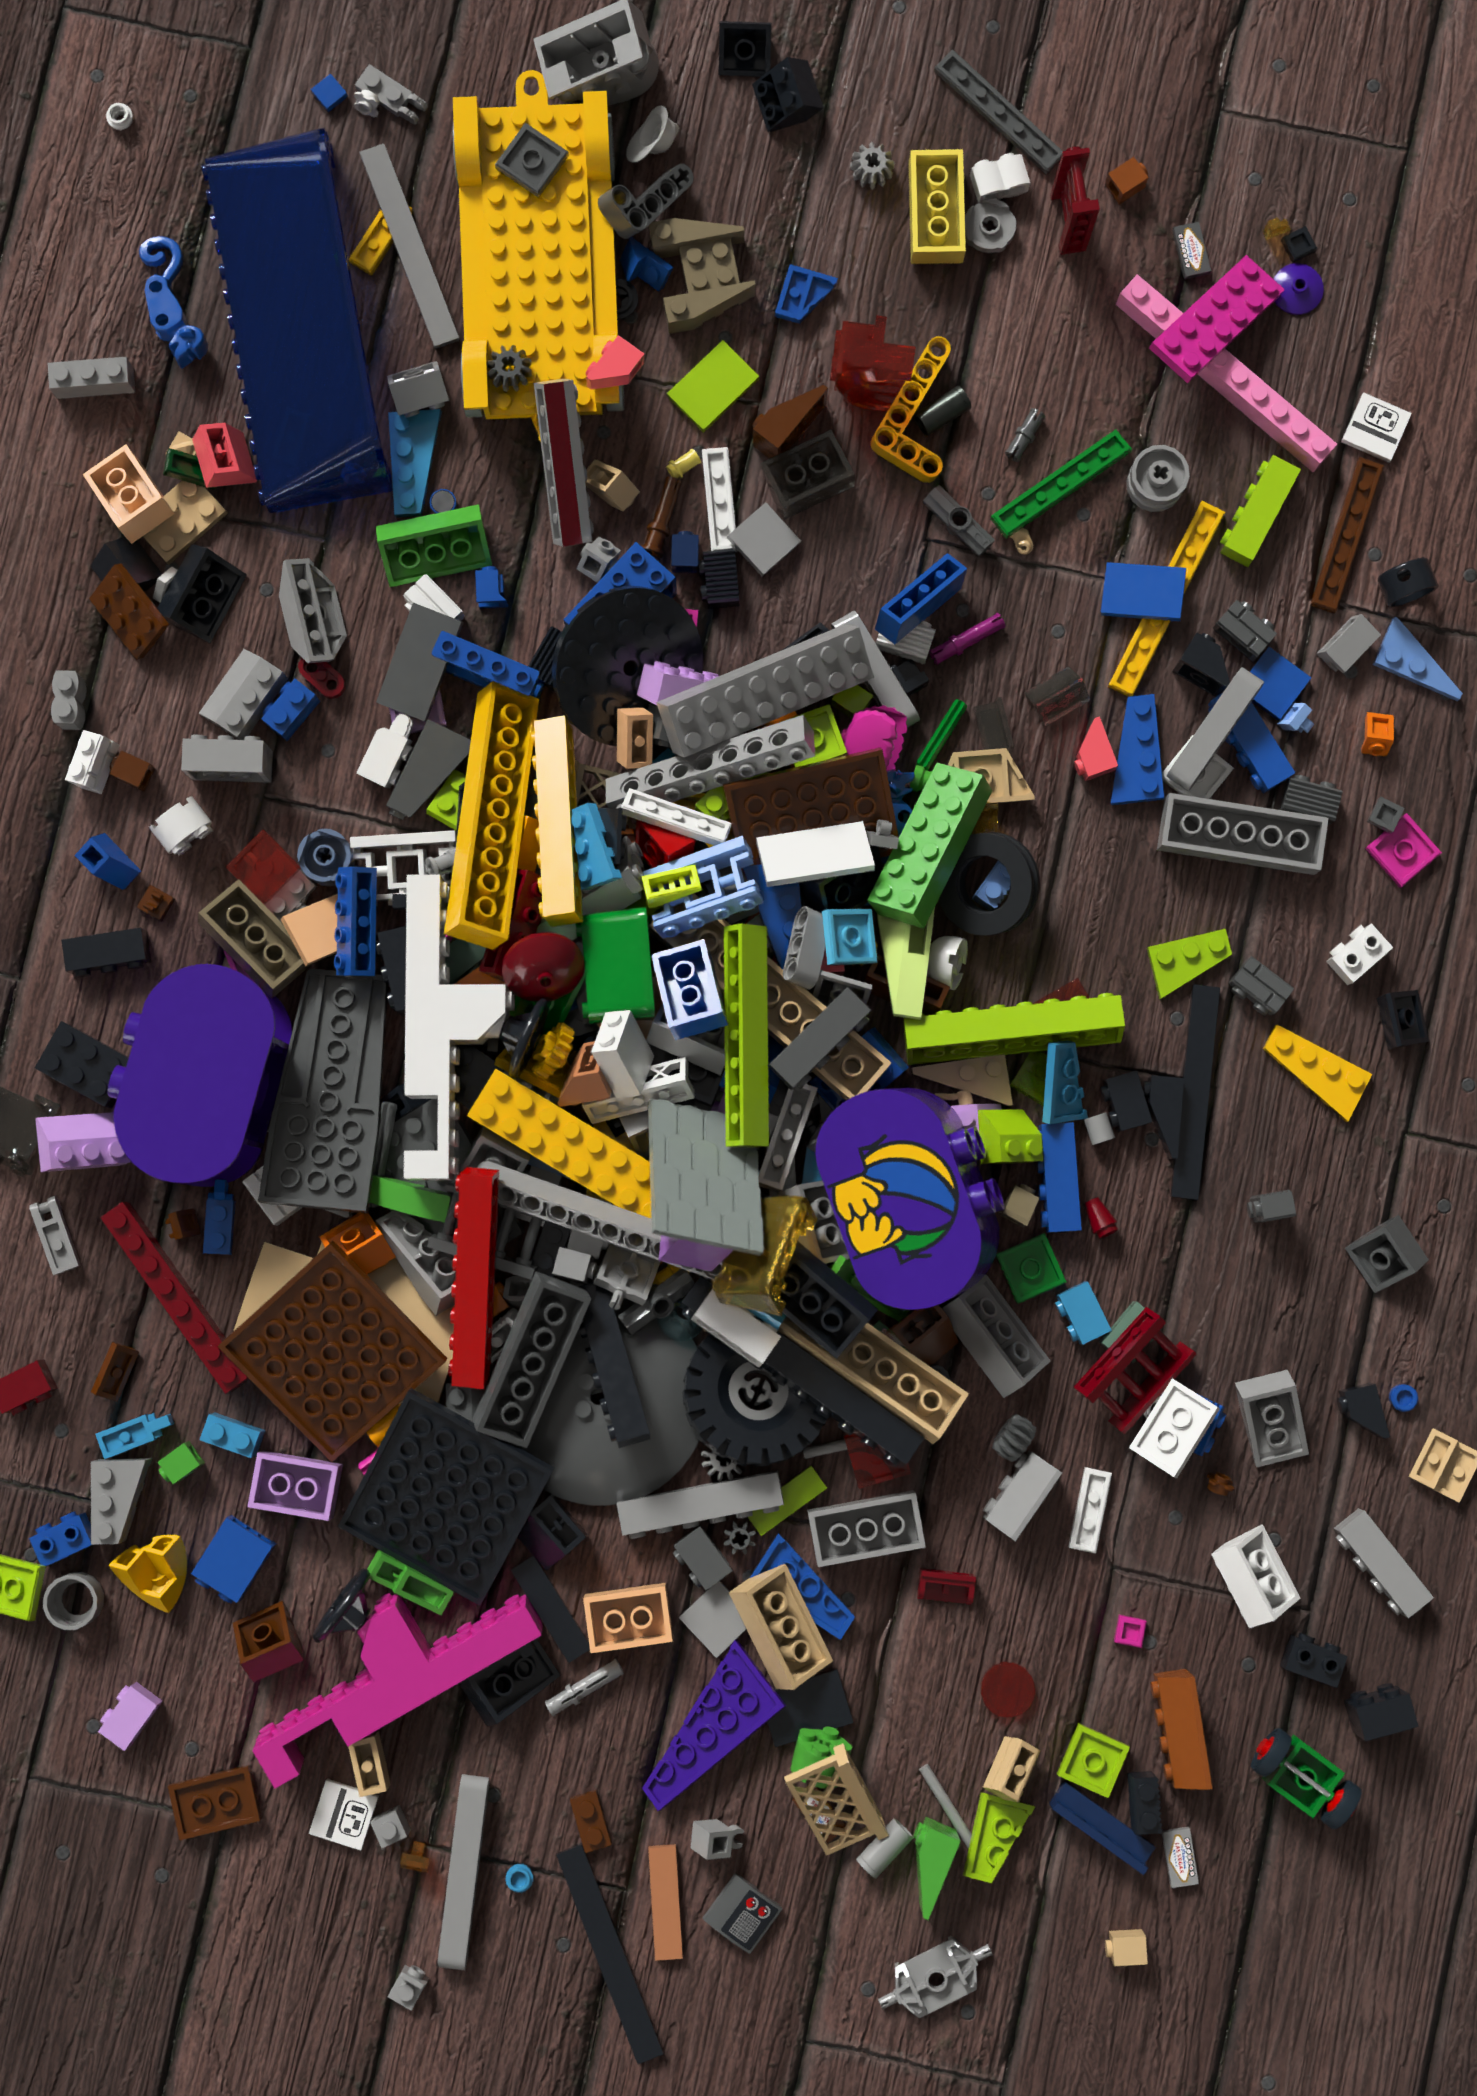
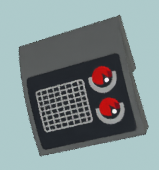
(742, 1913)

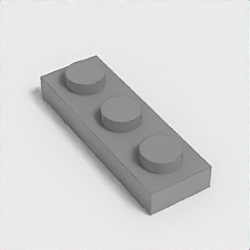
(632, 865)

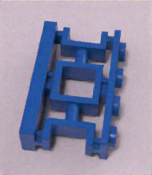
(484, 666)

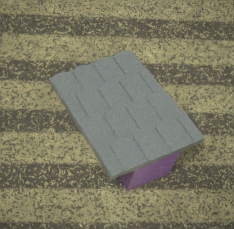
(700, 1189)

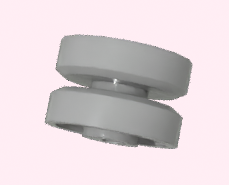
(1170, 481)

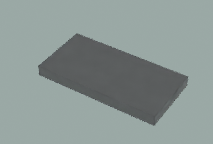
(413, 671)

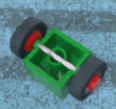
(1305, 1778)

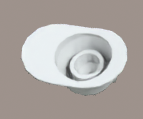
(653, 136)

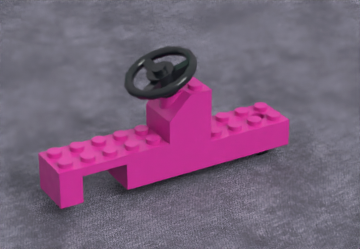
(399, 1669)

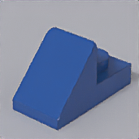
(643, 263)

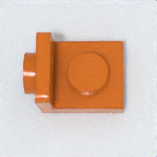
(1378, 734)

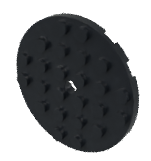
(601, 638)

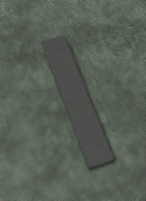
(999, 111)

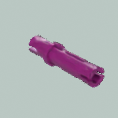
(958, 643)

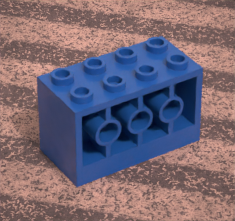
(632, 569)

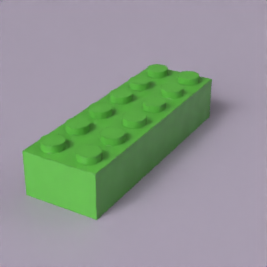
(930, 845)

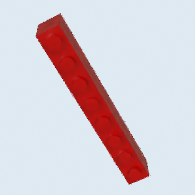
(474, 1277)

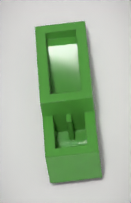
(410, 1198)
(409, 1583)

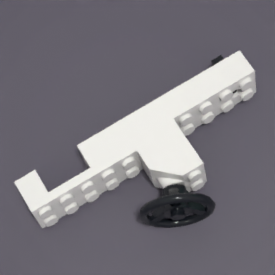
(449, 1016)

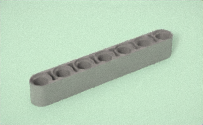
(463, 1872)

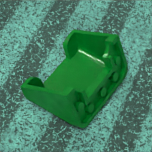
(617, 964)

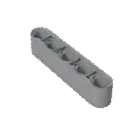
(884, 685)
(1215, 728)

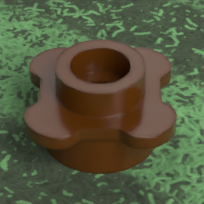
(1220, 1483)

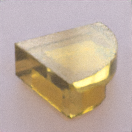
(1275, 228)

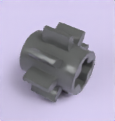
(736, 1545)

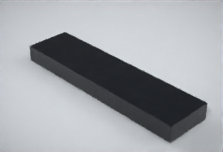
(551, 1608)

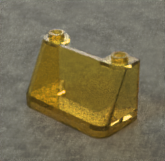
(757, 1280)

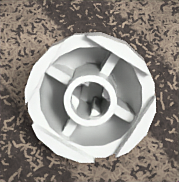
(946, 959)

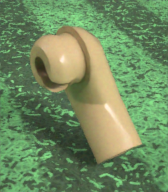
(1022, 541)

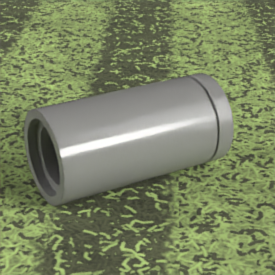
(884, 1851)

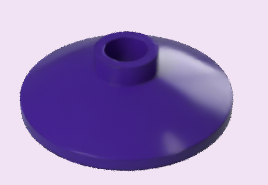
(1296, 300)

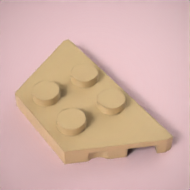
(999, 772)

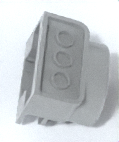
(599, 53)

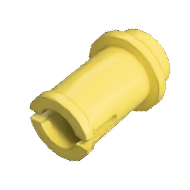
(683, 464)

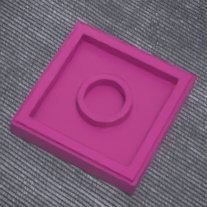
(1403, 851)

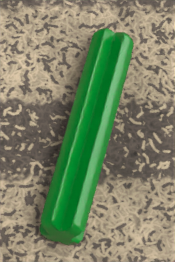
(942, 734)

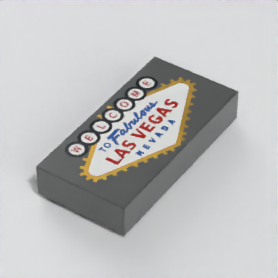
(1191, 250)

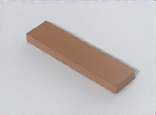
(665, 1902)

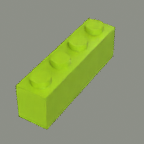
(1260, 510)

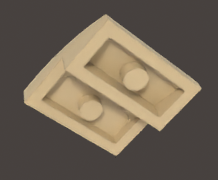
(1445, 1465)

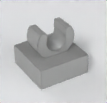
(883, 835)

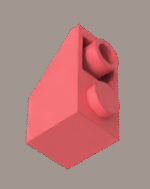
(616, 366)

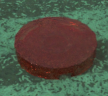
(1007, 1689)

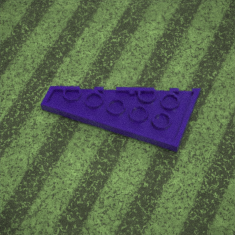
(722, 1718)

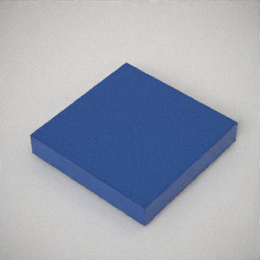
(1281, 683)

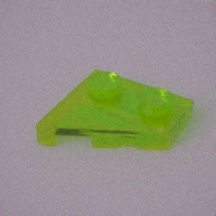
(1032, 1076)

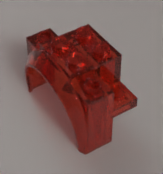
(866, 368)

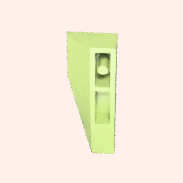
(906, 963)

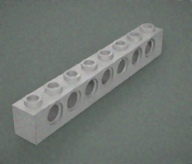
(719, 764)

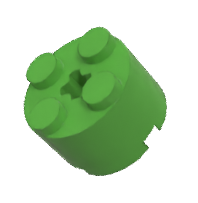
(815, 1746)

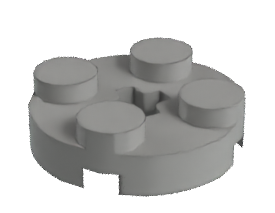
(993, 240)

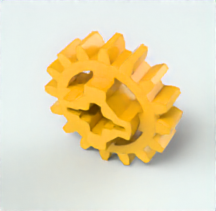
(552, 1050)

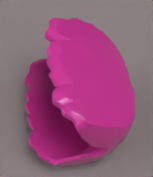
(875, 729)

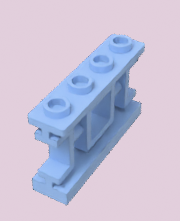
(714, 906)

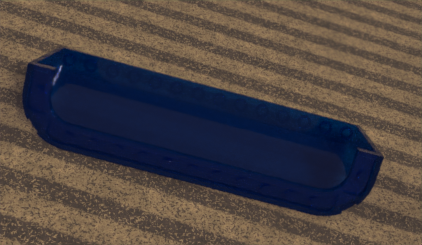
(295, 323)

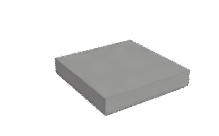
(763, 539)
(714, 1619)

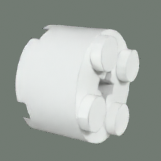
(181, 826)

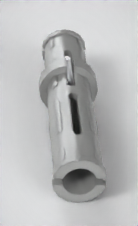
(594, 1681)

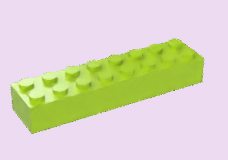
(1013, 1029)

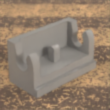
(1348, 643)

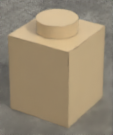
(1127, 1947)

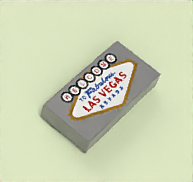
(1180, 1857)

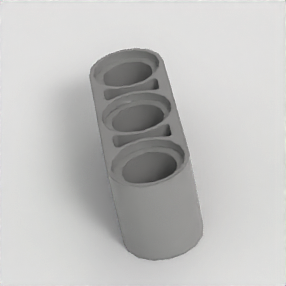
(805, 949)

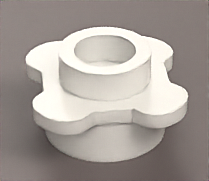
(366, 103)

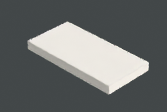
(815, 854)

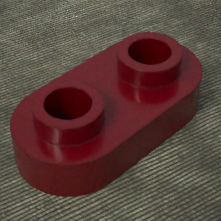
(322, 677)

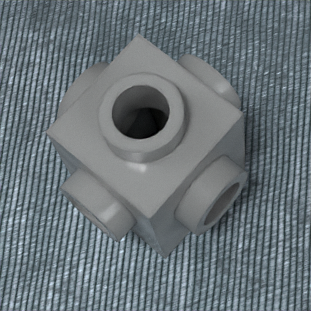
(598, 558)

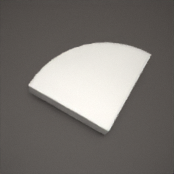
(163, 583)

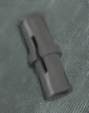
(1025, 435)

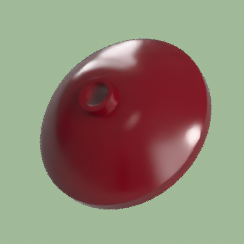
(543, 957)

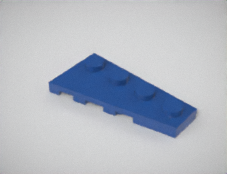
(776, 911)
(820, 1600)

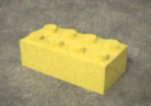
(937, 206)

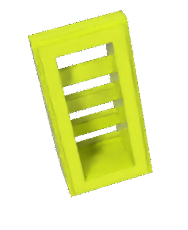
(659, 879)

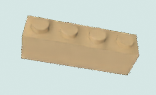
(781, 1627)

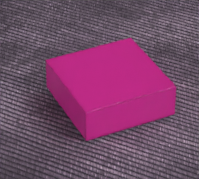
(1130, 1631)

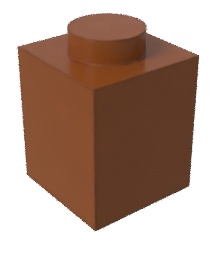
(1127, 180)

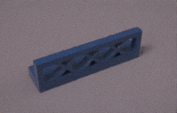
(1102, 1826)

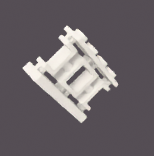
(405, 848)

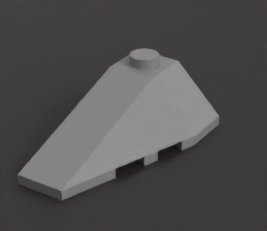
(425, 1267)

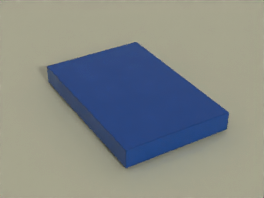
(1143, 591)

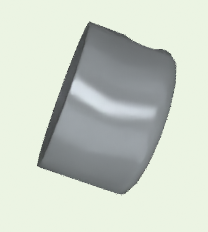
(55, 1609)

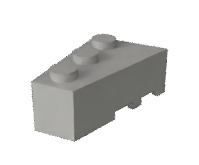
(114, 1497)

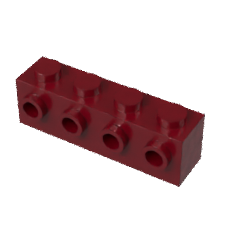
(523, 922)

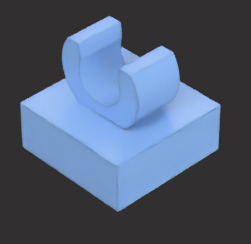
(1296, 718)

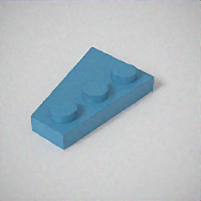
(591, 849)

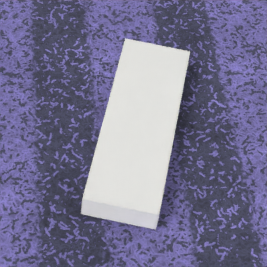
(1090, 1510)

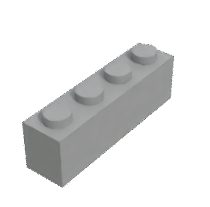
(1383, 1563)

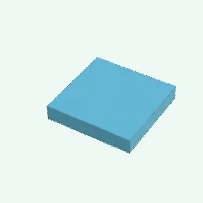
(849, 936)

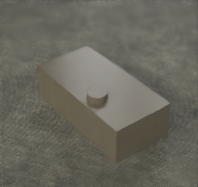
(253, 938)

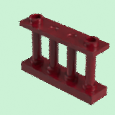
(1078, 210)
(1117, 1358)

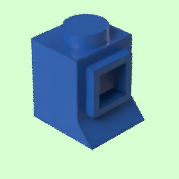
(490, 588)

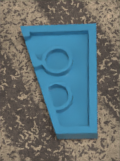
(1062, 1088)

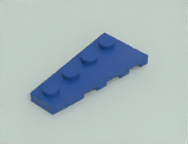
(1139, 759)

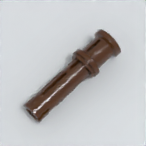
(658, 529)

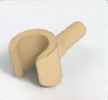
(964, 1097)

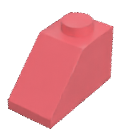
(1095, 754)

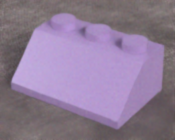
(78, 1142)

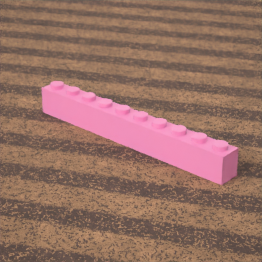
(1234, 381)

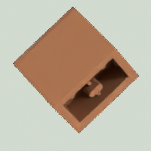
(584, 1080)

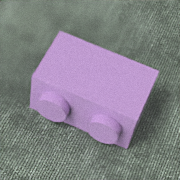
(129, 1716)

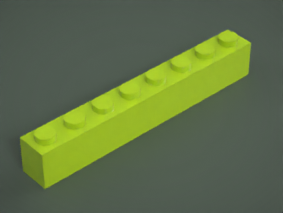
(746, 1036)

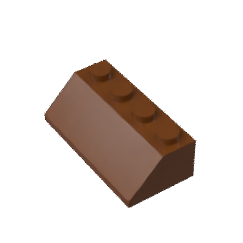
(1182, 1730)

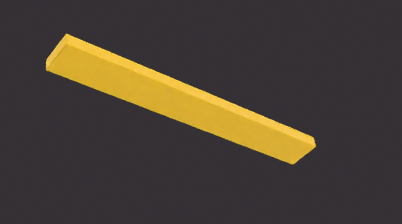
(1150, 630)

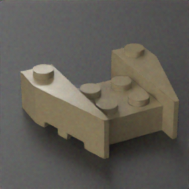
(706, 266)

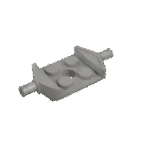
(947, 1958)

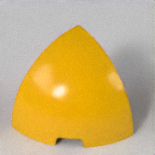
(154, 1571)

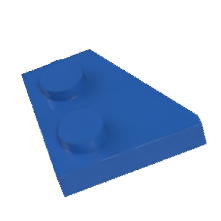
(802, 293)

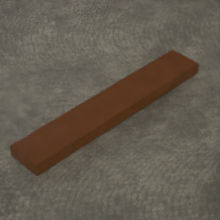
(1346, 535)

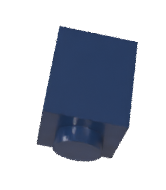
(685, 552)

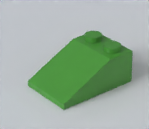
(934, 1855)

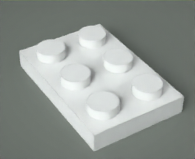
(1174, 1428)

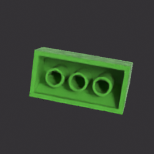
(433, 545)

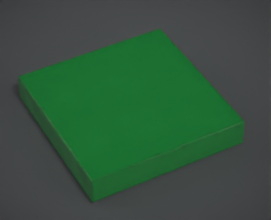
(1030, 1268)

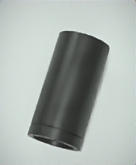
(942, 410)

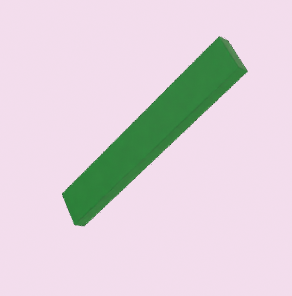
(1061, 484)

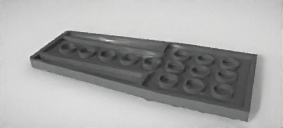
(329, 1097)

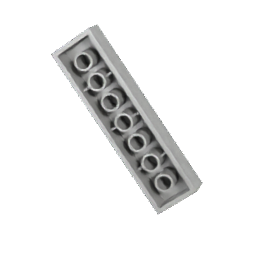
(765, 690)

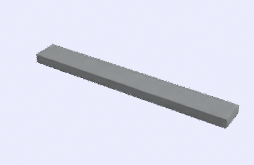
(409, 246)

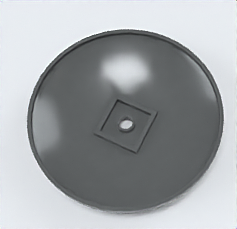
(575, 1432)

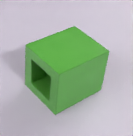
(180, 1463)

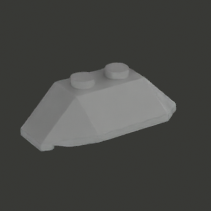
(311, 611)

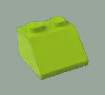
(1009, 1137)

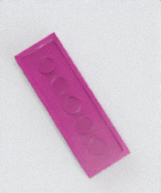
(1216, 319)

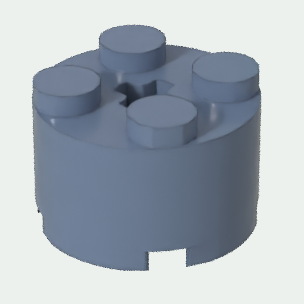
(321, 844)

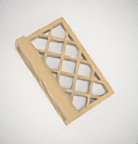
(859, 1797)

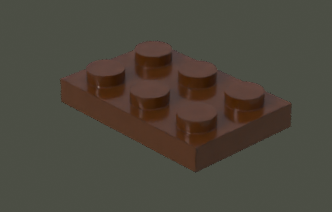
(129, 611)
(214, 1802)

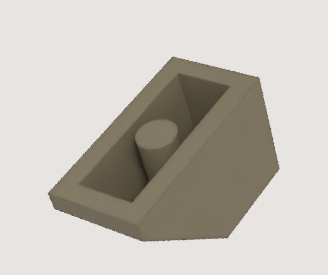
(1019, 1205)

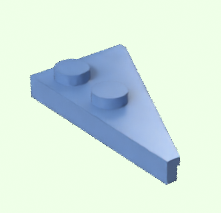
(1407, 658)

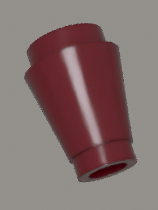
(1100, 1218)

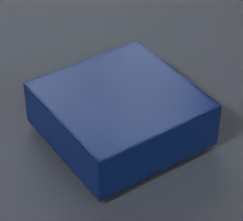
(329, 93)

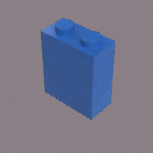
(233, 1559)

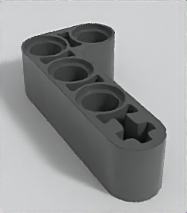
(633, 215)

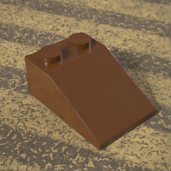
(787, 422)

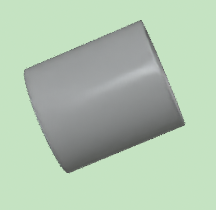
(1099, 1128)

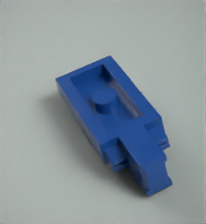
(219, 1220)

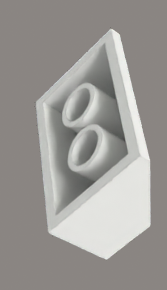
(1256, 1577)

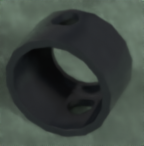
(1421, 582)

